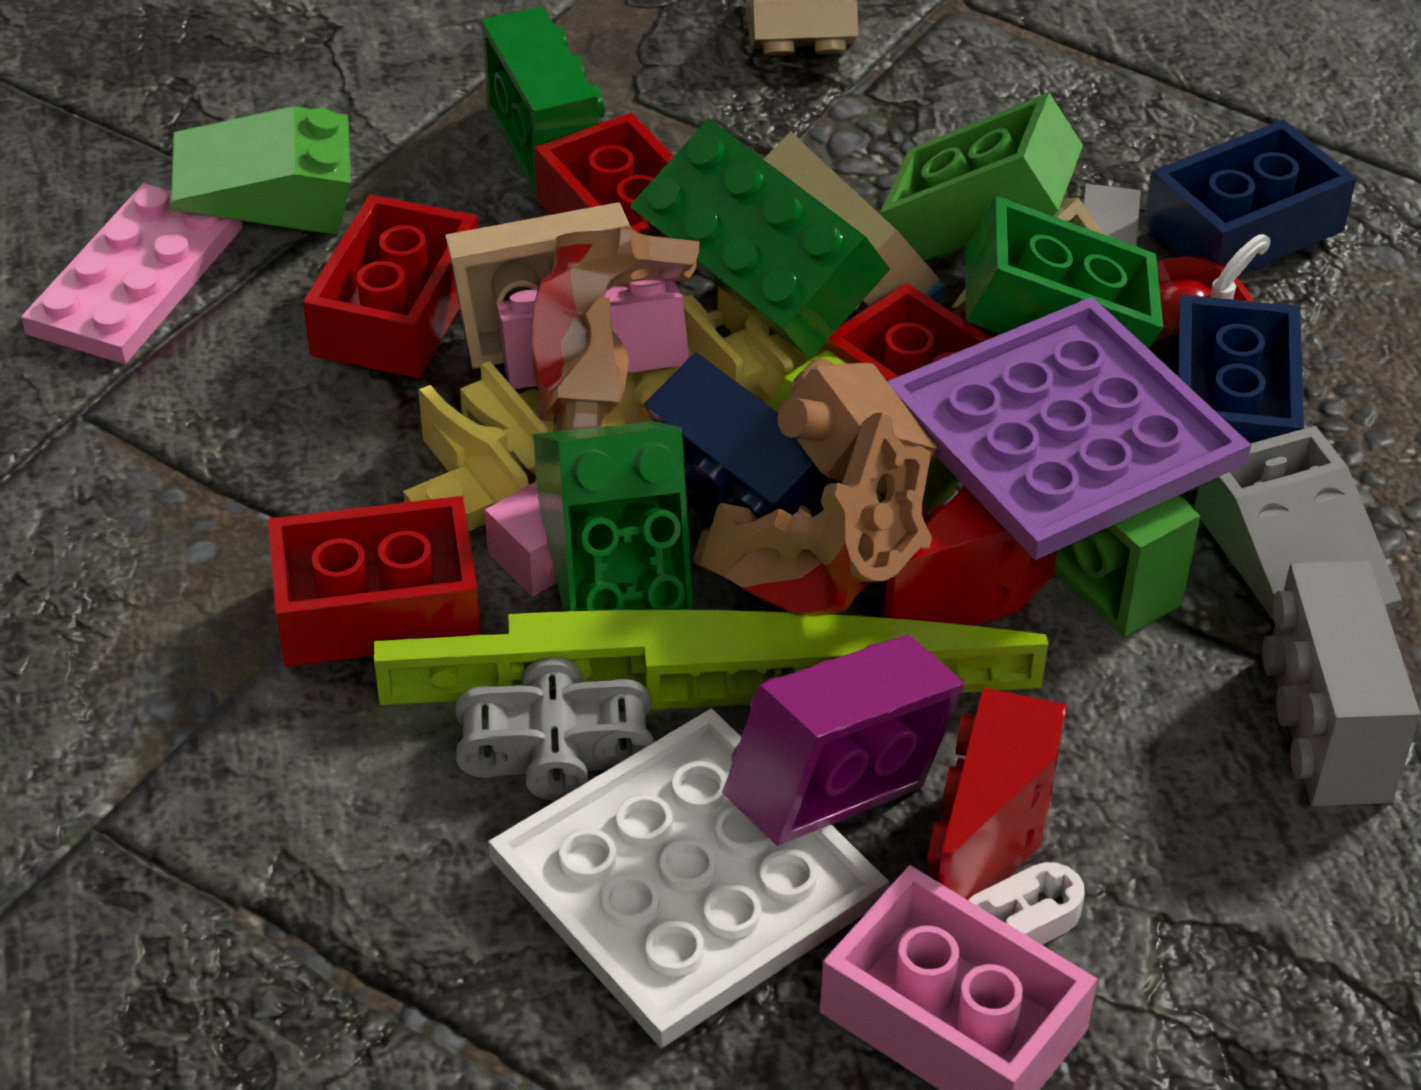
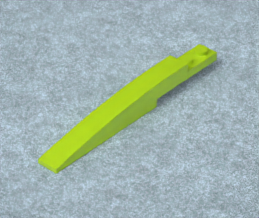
(691, 654)

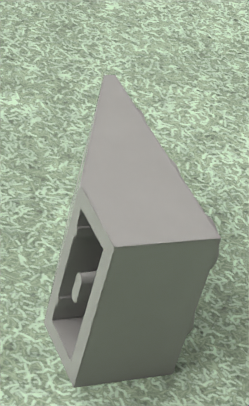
(1289, 508)

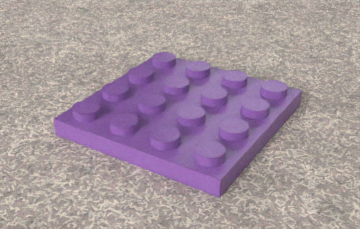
(1068, 426)

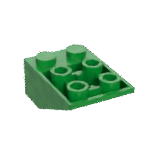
(616, 516)

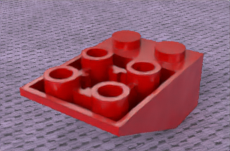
(968, 571)
(997, 791)

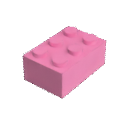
(955, 991)

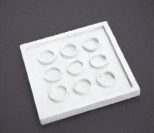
(676, 886)

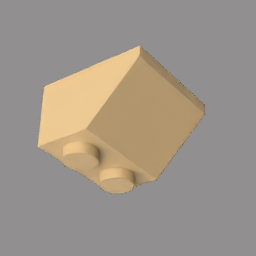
(802, 23)

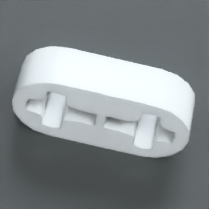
(1017, 897)

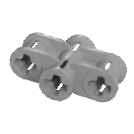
(551, 729)

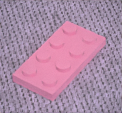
(129, 277)

